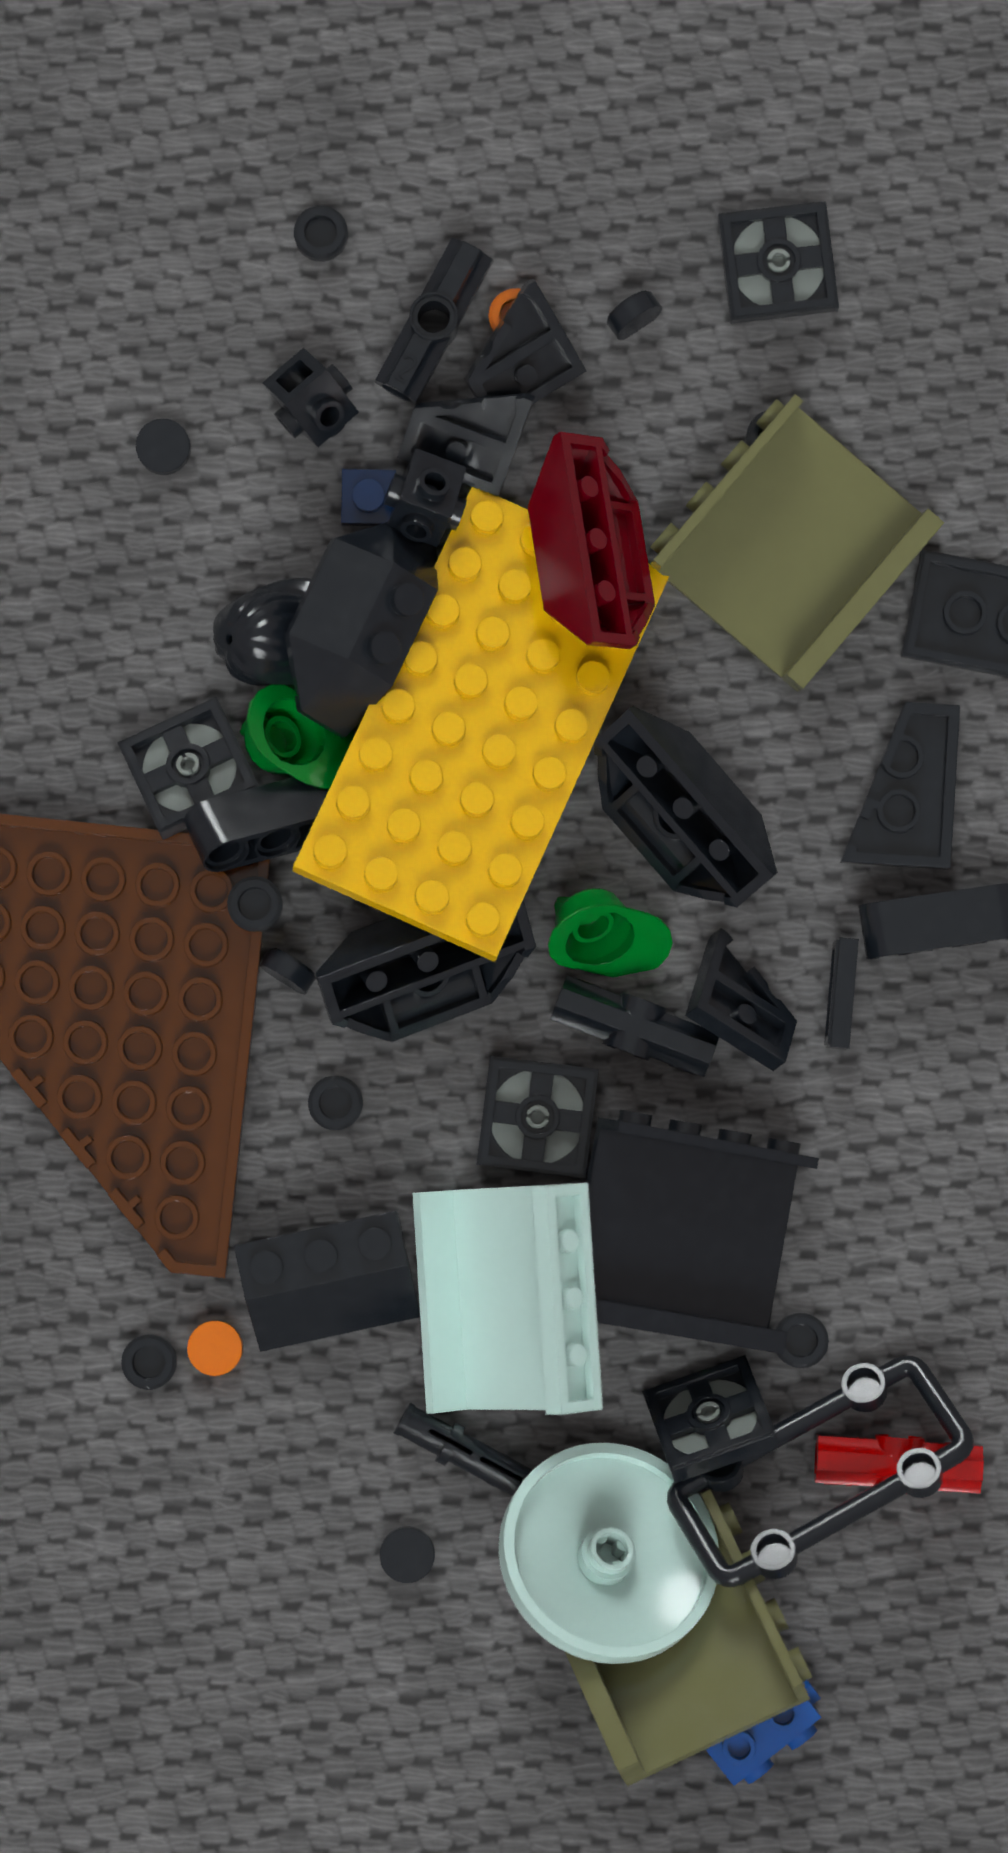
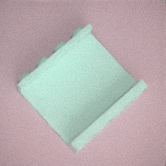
(508, 1299)

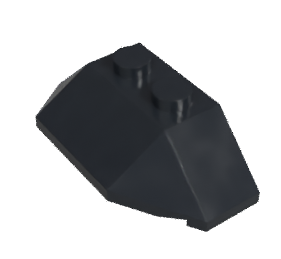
(358, 623)
(682, 810)
(405, 980)

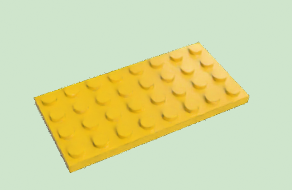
(470, 746)

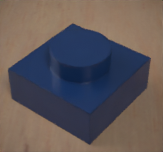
(364, 497)

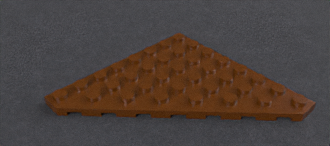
(132, 1019)

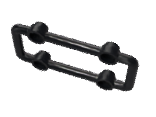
(918, 1473)

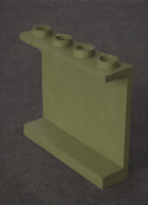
(792, 544)
(707, 1685)

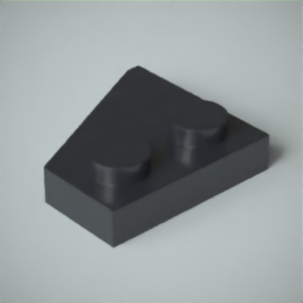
(740, 1006)

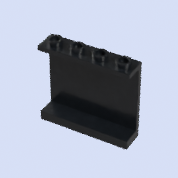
(689, 1229)

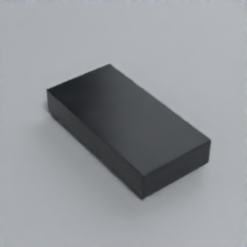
(841, 993)

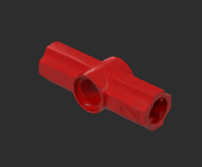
(872, 1460)

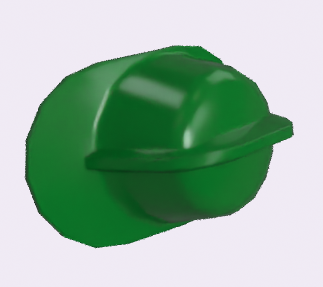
(289, 742)
(605, 936)

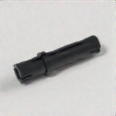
(416, 1427)

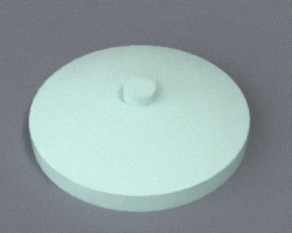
(601, 1555)

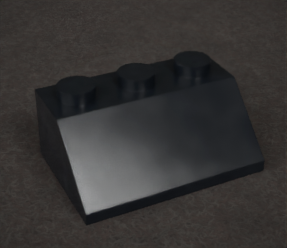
(327, 1280)

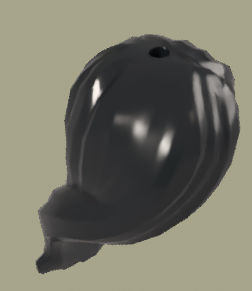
(253, 630)

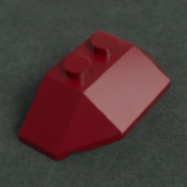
(590, 544)

